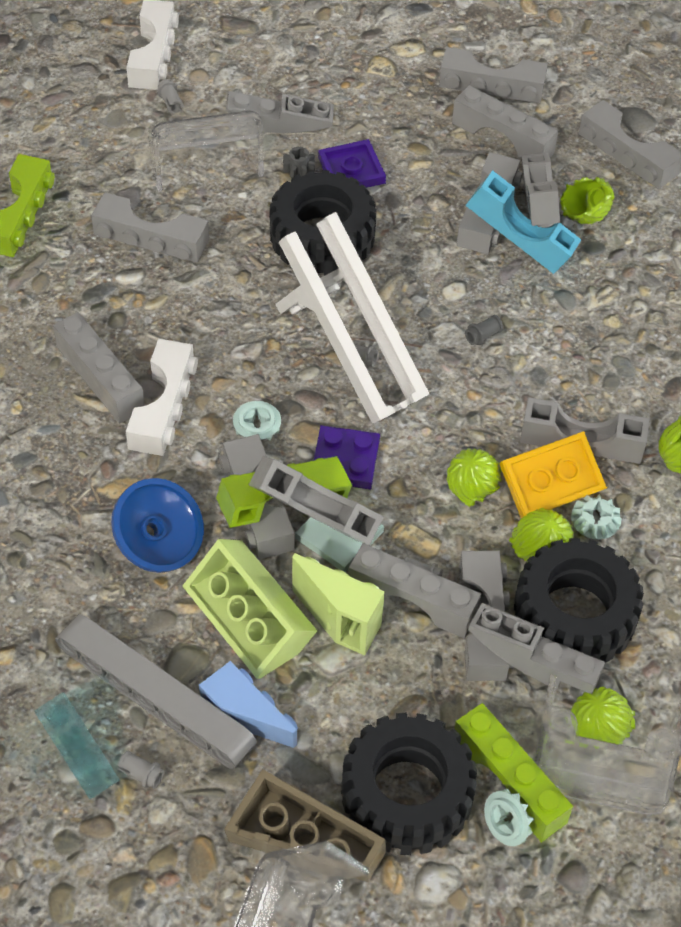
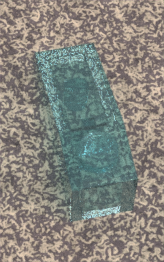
(76, 745)

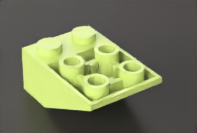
(342, 605)

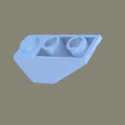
(236, 696)

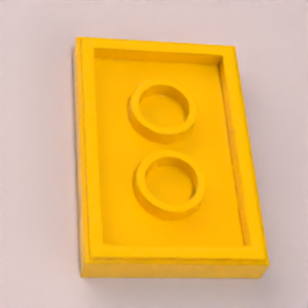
(553, 474)

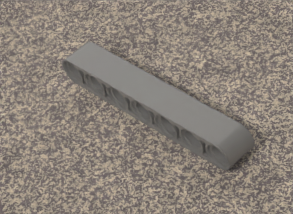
(156, 691)

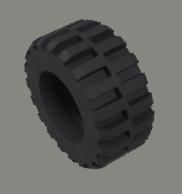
(317, 197)
(588, 568)
(415, 742)

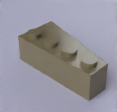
(283, 817)

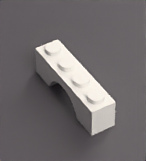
(147, 64)
(152, 425)

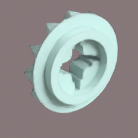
(269, 417)
(583, 518)
(495, 810)

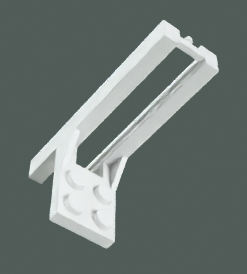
(315, 294)

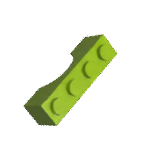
(30, 181)
(245, 504)
(502, 754)

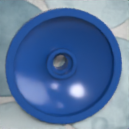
(171, 515)

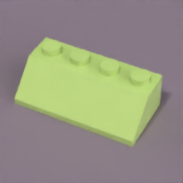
(248, 607)

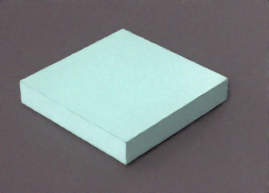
(330, 544)

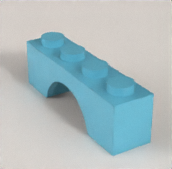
(496, 206)

